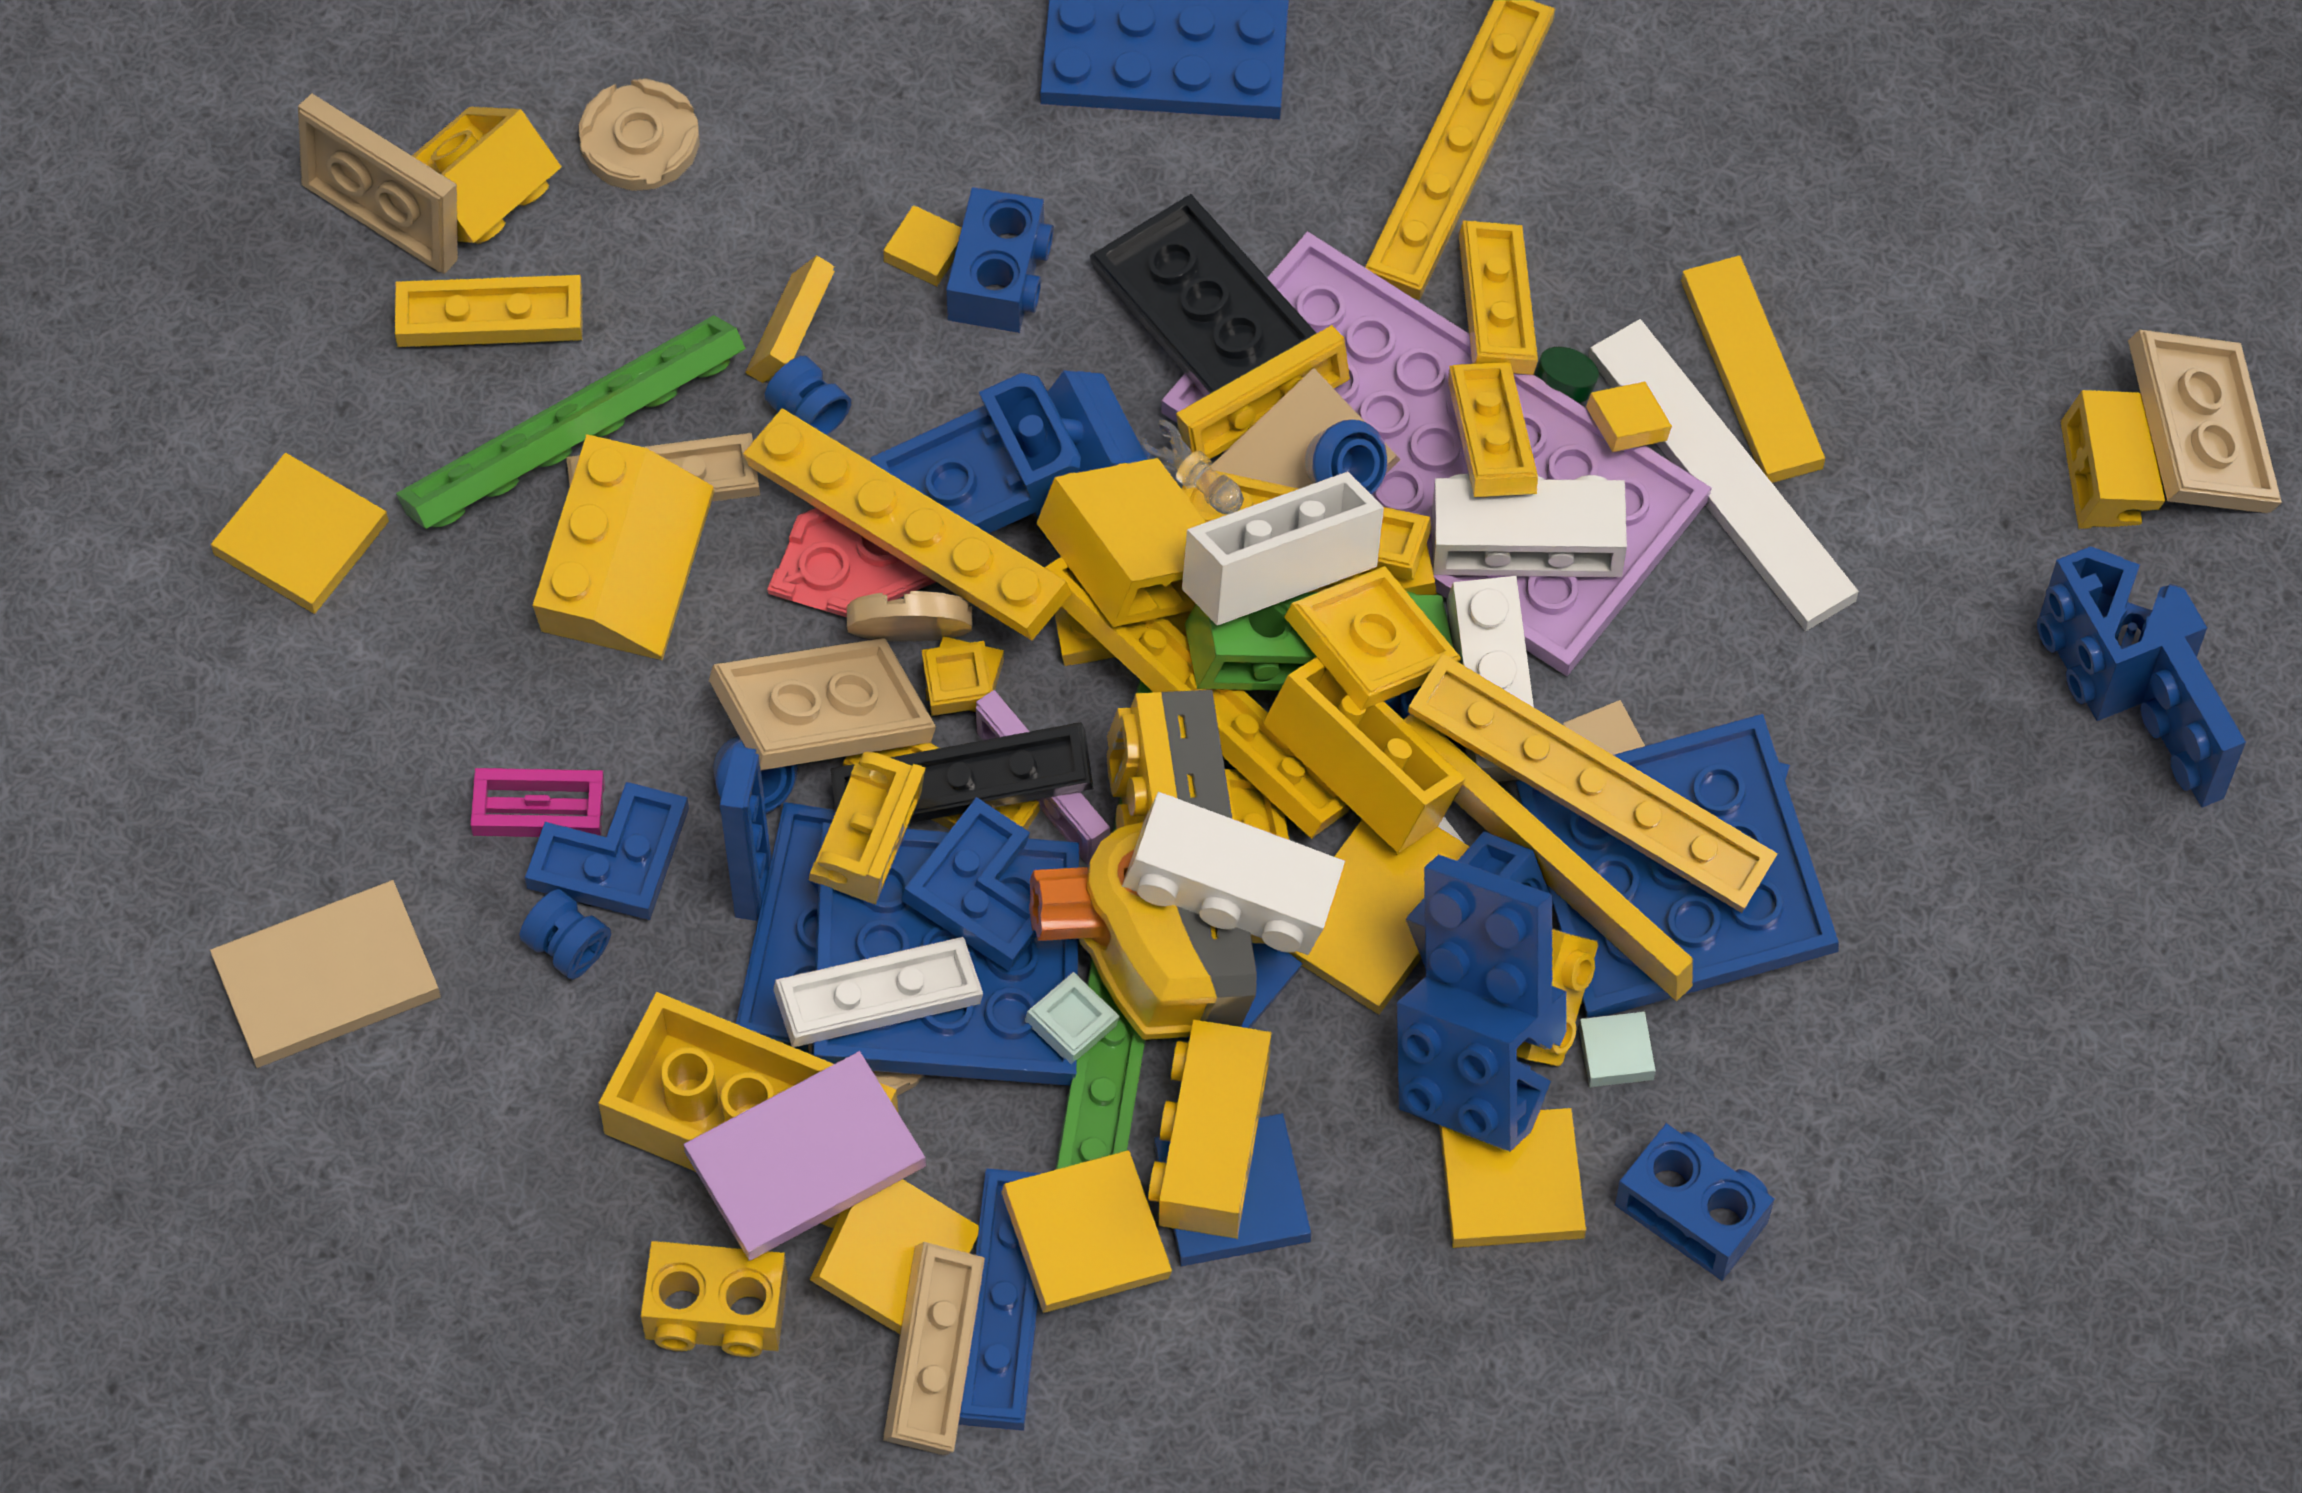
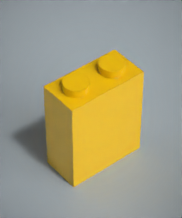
(1123, 537)

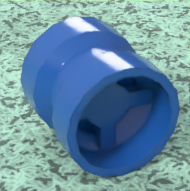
(804, 393)
(565, 934)

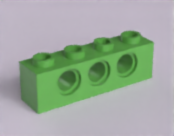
(1263, 646)

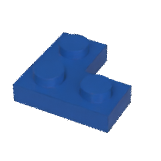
(615, 870)
(963, 890)

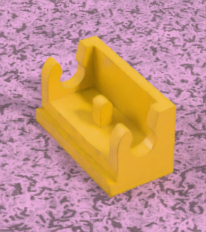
(2111, 459)
(868, 826)

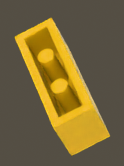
(1364, 756)
(1211, 1128)

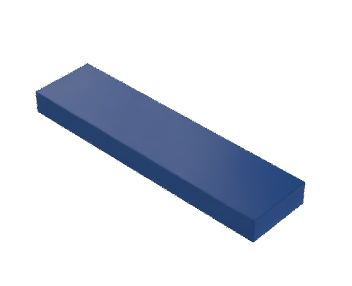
(745, 832)
(1004, 1319)

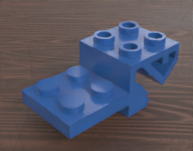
(1005, 454)
(2161, 671)
(1479, 1003)

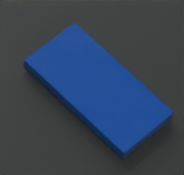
(786, 922)

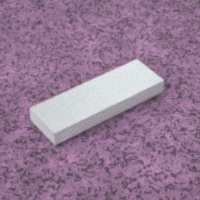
(877, 992)

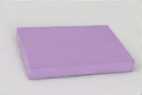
(804, 1155)

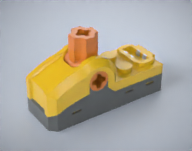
(1152, 958)

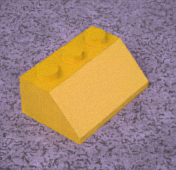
(622, 549)

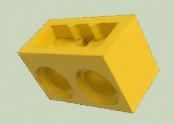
(718, 1280)

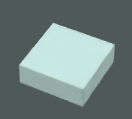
(1072, 1018)
(1617, 1049)

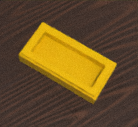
(790, 319)

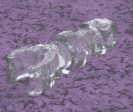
(1196, 471)

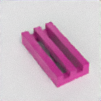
(535, 780)

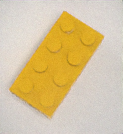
(692, 1075)

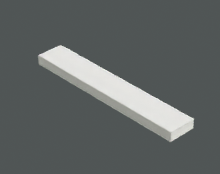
(1741, 493)

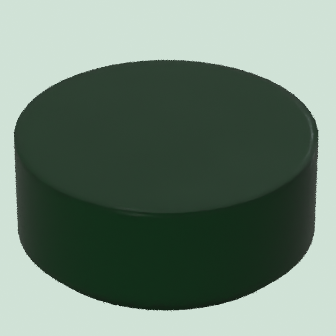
(1568, 372)

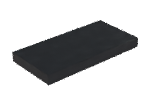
(1200, 295)

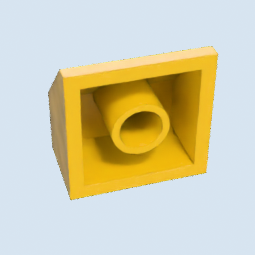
(494, 162)

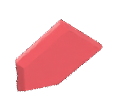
(834, 565)

